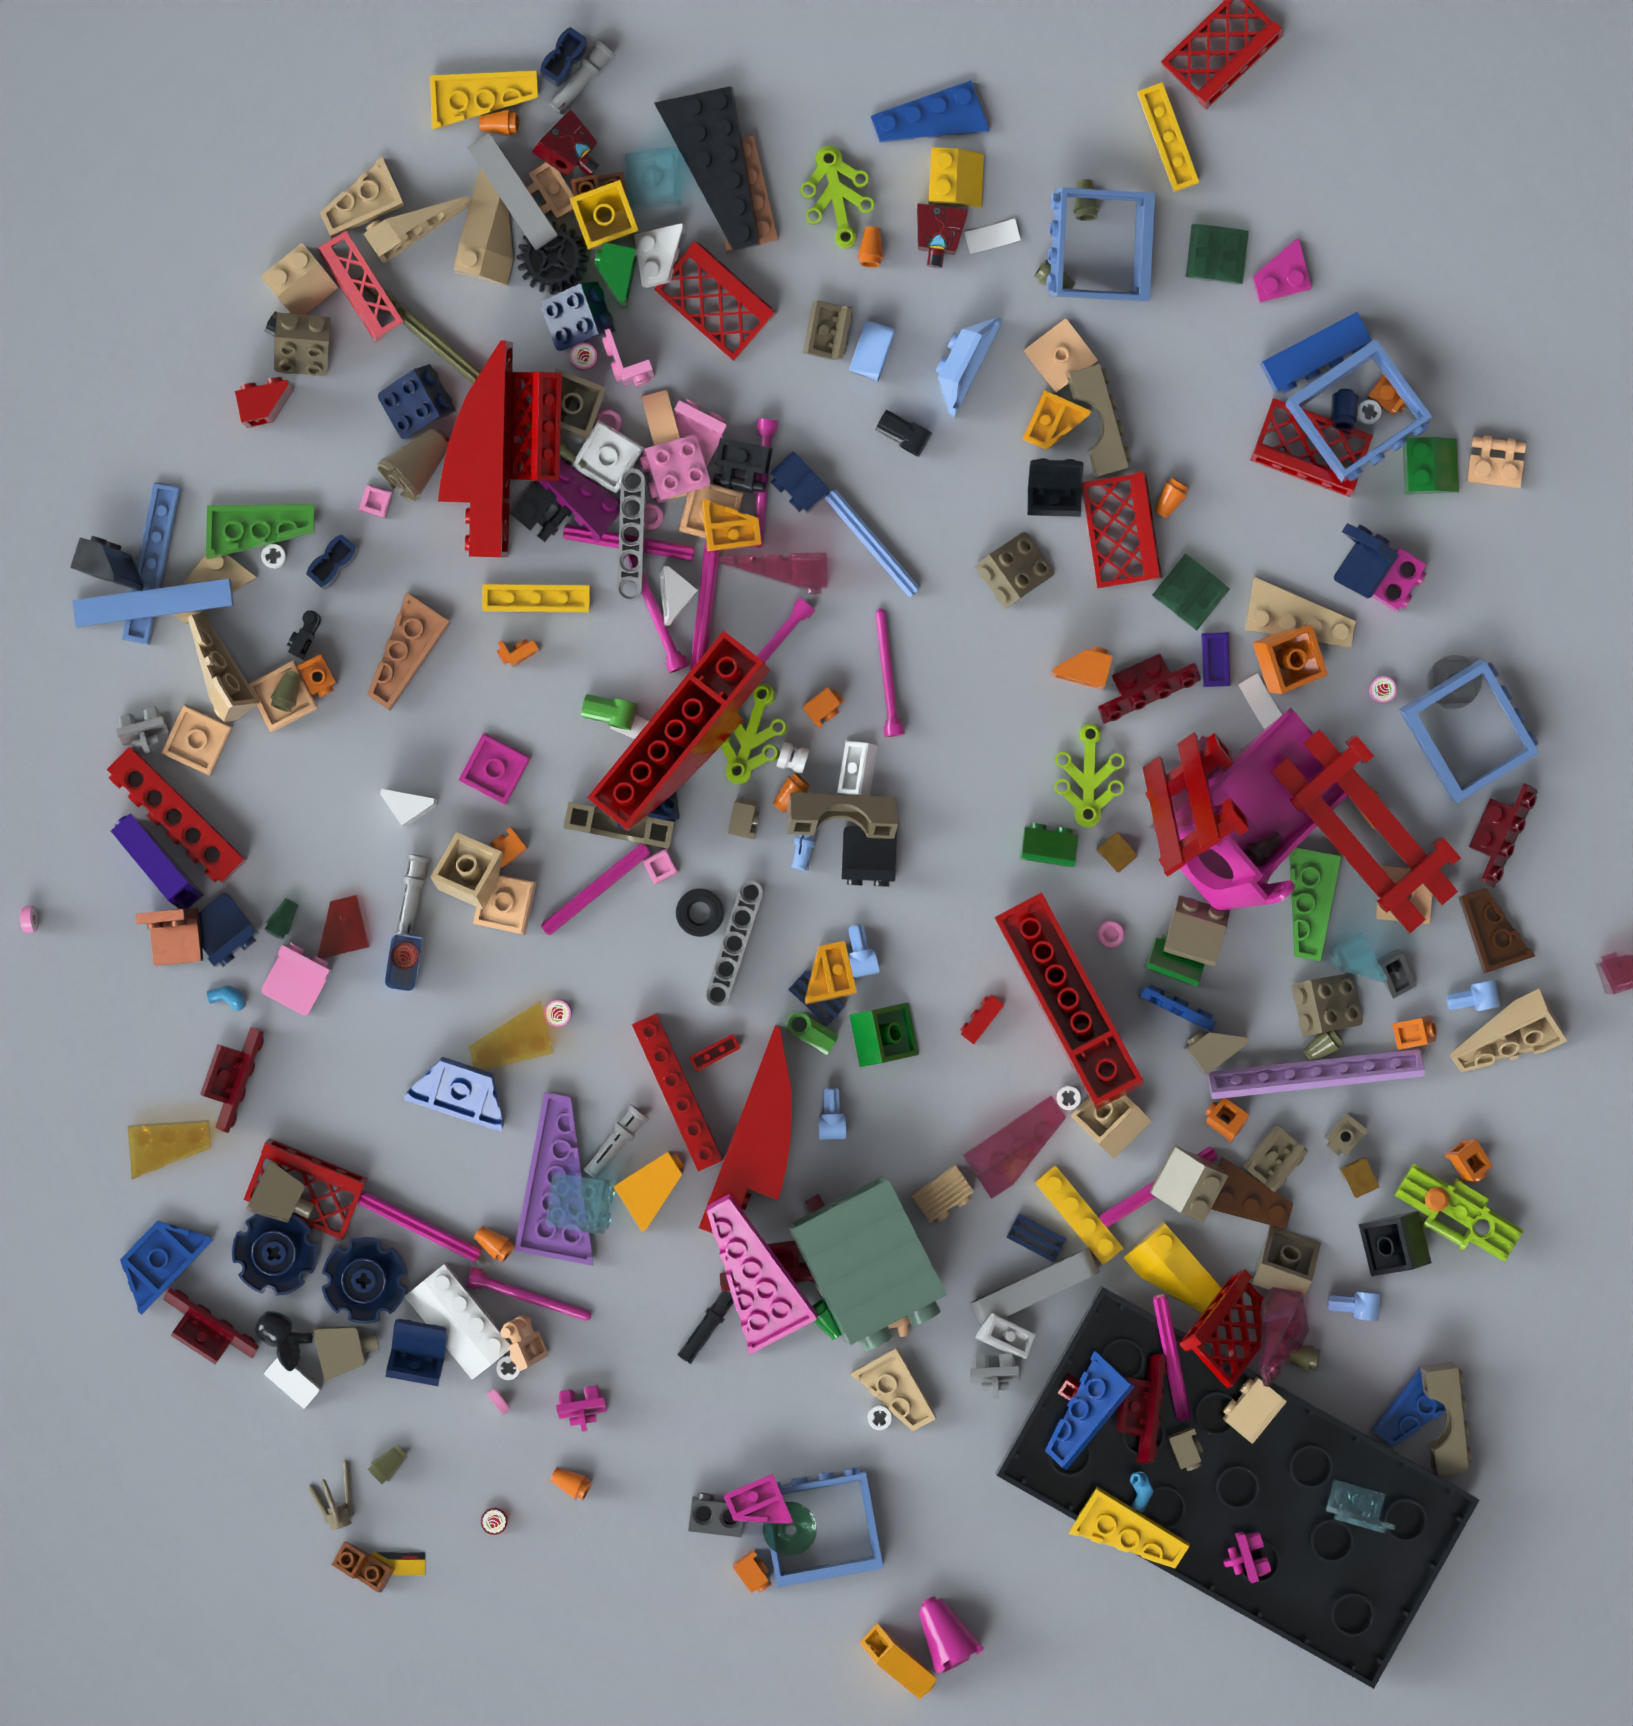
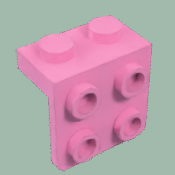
(635, 374)
(705, 427)
(674, 468)
(296, 979)

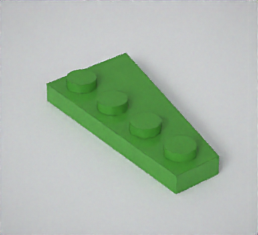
(251, 526)
(1312, 899)

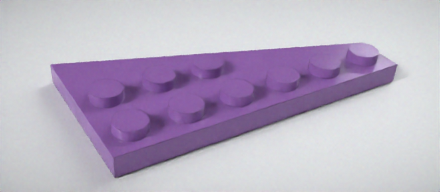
(553, 1153)

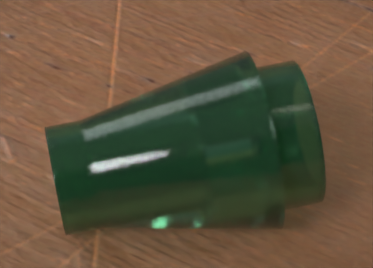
(281, 920)

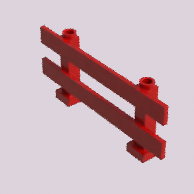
(1339, 769)
(1190, 774)

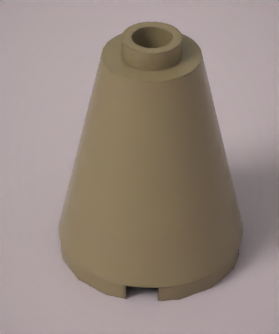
(414, 463)

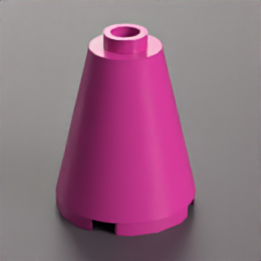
(946, 1635)

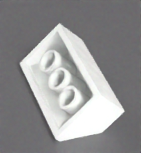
(472, 1333)

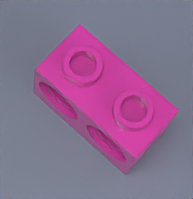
(1403, 583)

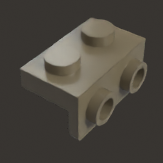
(828, 330)
(1275, 1158)

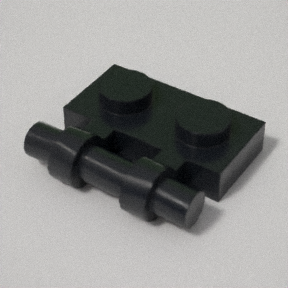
(742, 456)
(534, 506)
(301, 641)

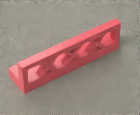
(352, 293)

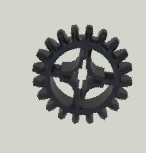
(560, 248)

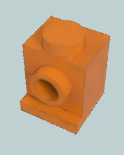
(314, 665)
(823, 706)
(510, 846)
(1236, 1118)
(1477, 1160)
(753, 1572)

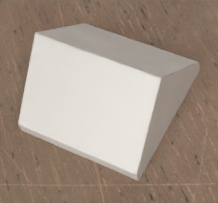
(407, 806)

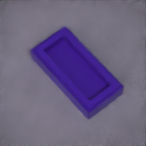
(1215, 659)

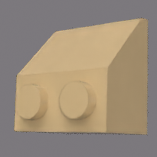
(299, 281)
(468, 870)
(1113, 1124)
(1253, 1409)

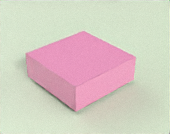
(375, 501)
(660, 866)

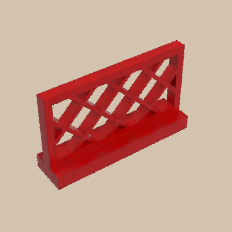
(1237, 65)
(729, 281)
(545, 429)
(1298, 466)
(1143, 521)
(319, 1170)
(1213, 1317)

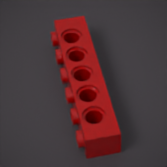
(131, 762)
(677, 1092)

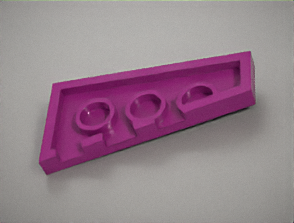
(586, 500)

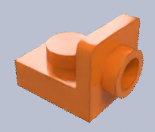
(1387, 397)
(522, 651)
(1414, 1032)

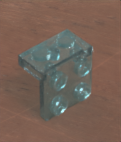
(579, 1203)
(1357, 1506)

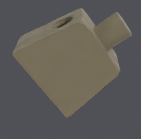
(279, 1195)
(342, 1349)

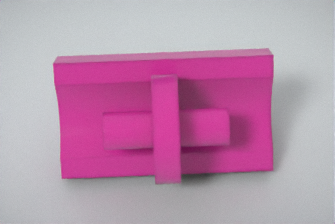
(593, 1404)
(1247, 1543)

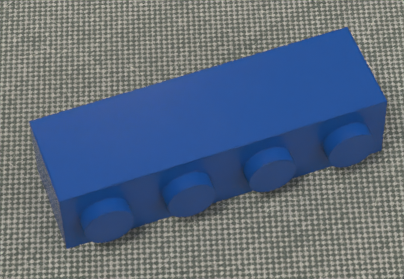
(1316, 352)

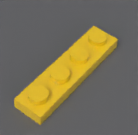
(1168, 137)
(536, 598)
(1079, 1215)

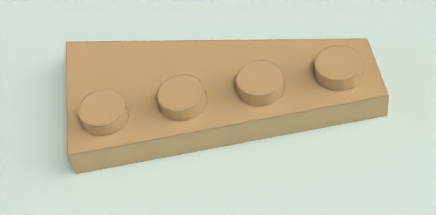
(1279, 610)

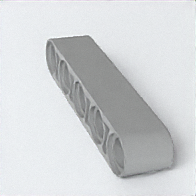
(512, 191)
(628, 521)
(734, 929)
(1036, 1286)

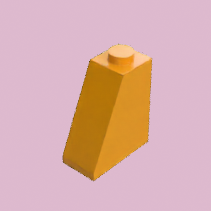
(649, 1188)
(898, 1661)

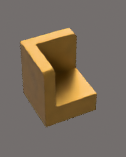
(1117, 852)
(1359, 1177)

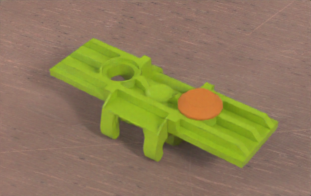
(1464, 1205)

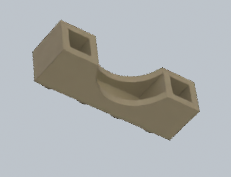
(1108, 452)
(873, 814)
(595, 821)
(1449, 1450)

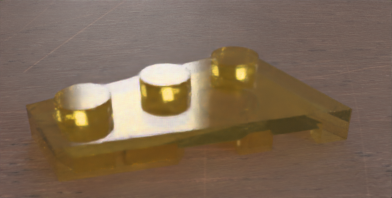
(514, 1041)
(164, 1143)

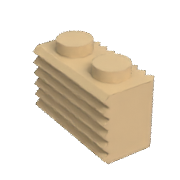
(942, 1194)

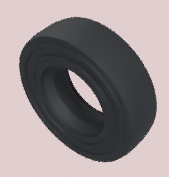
(699, 929)

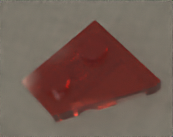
(343, 928)

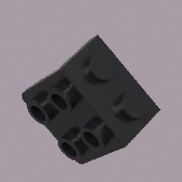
(1054, 487)
(867, 858)

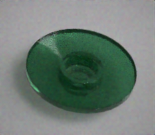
(801, 1540)

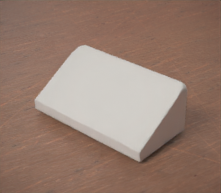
(857, 768)
(1006, 1336)
(294, 1383)

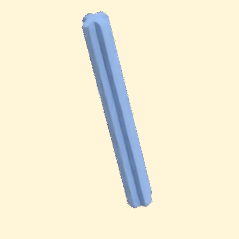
(872, 543)

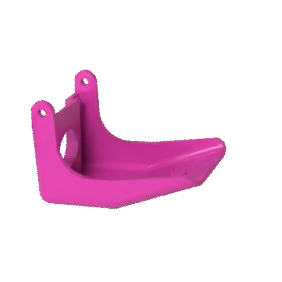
(1224, 871)

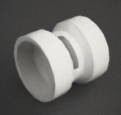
(799, 758)

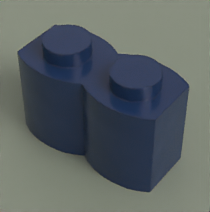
(568, 51)
(799, 483)
(337, 556)

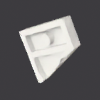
(657, 254)

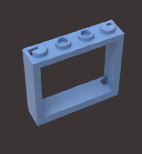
(1142, 247)
(1327, 380)
(1410, 711)
(835, 1569)

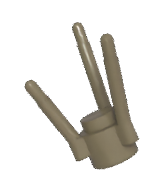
(336, 1514)

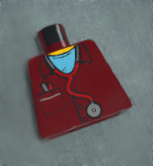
(568, 146)
(939, 231)

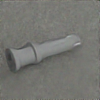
(589, 67)
(413, 882)
(623, 1131)

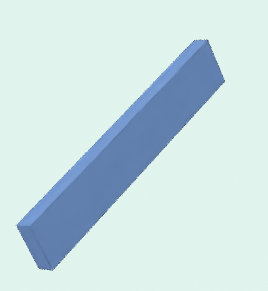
(154, 553)
(153, 603)

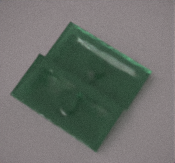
(1217, 254)
(1190, 592)

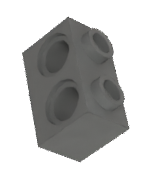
(715, 1523)

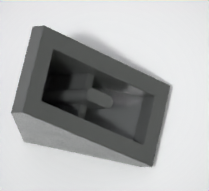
(1397, 973)

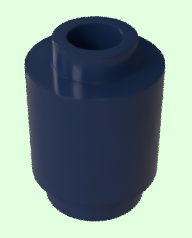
(1344, 409)

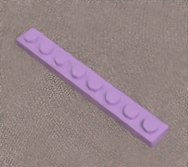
(1316, 1074)

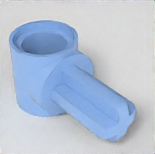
(862, 960)
(1481, 996)
(832, 1123)
(1362, 1306)

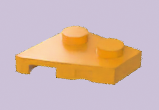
(1053, 420)
(728, 527)
(830, 974)

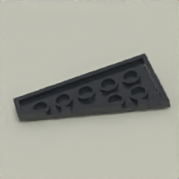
(712, 147)

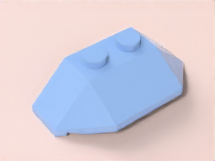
(964, 361)

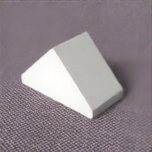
(675, 594)

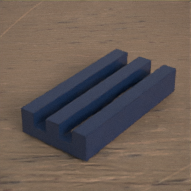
(833, 1013)
(1057, 1248)

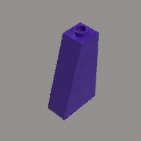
(156, 862)

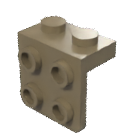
(301, 344)
(1014, 569)
(1327, 1004)

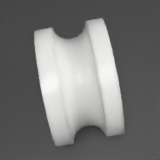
(1376, 409)
(267, 551)
(1059, 1098)
(509, 1376)
(871, 1417)

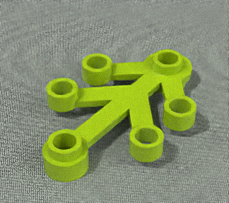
(836, 192)
(750, 739)
(1088, 780)

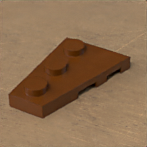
(1491, 932)
(1251, 1199)

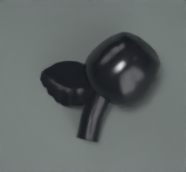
(275, 1331)

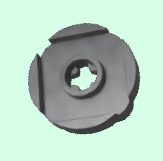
(1443, 670)

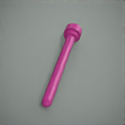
(766, 430)
(800, 612)
(674, 659)
(892, 725)
(478, 1280)

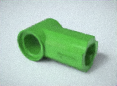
(615, 712)
(814, 1033)

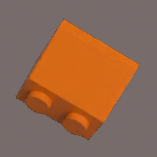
(1290, 659)
(1086, 668)

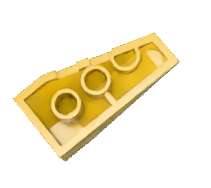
(1172, 1268)

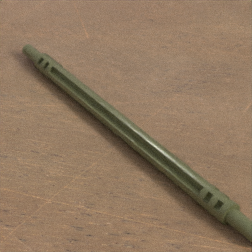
(449, 353)

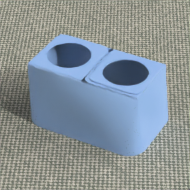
(872, 350)
(390, 969)

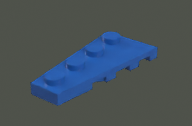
(939, 114)
(1095, 1401)

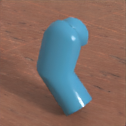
(228, 994)
(1143, 1489)

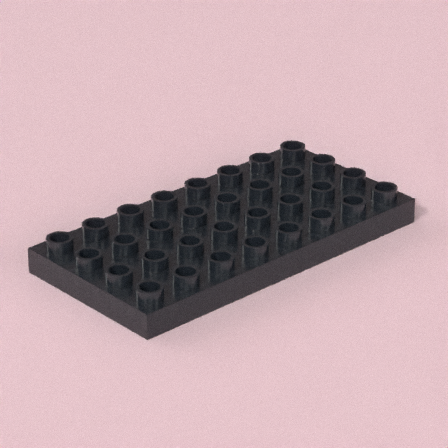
(1330, 1582)

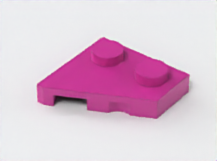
(1283, 275)
(759, 1502)

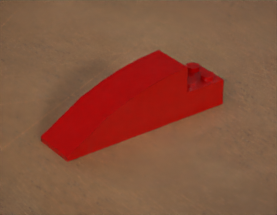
(479, 457)
(681, 733)
(1069, 1001)
(762, 1136)

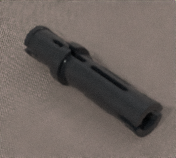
(714, 1316)

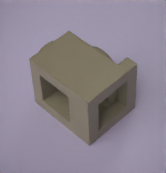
(743, 818)
(1348, 1124)
(1186, 1449)

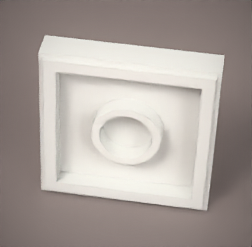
(607, 456)

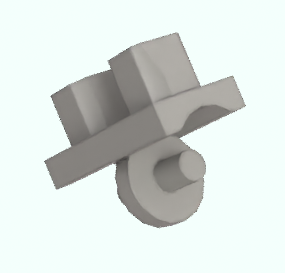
(142, 733)
(997, 1375)

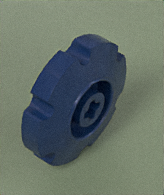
(380, 1265)
(280, 1273)

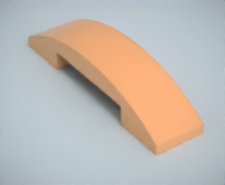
(661, 420)

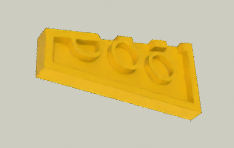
(470, 95)
(1121, 1526)

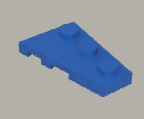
(1178, 1007)
(1407, 1412)

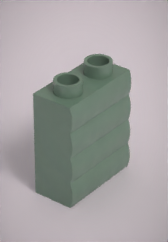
(868, 1263)

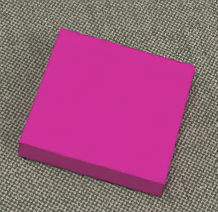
(494, 769)

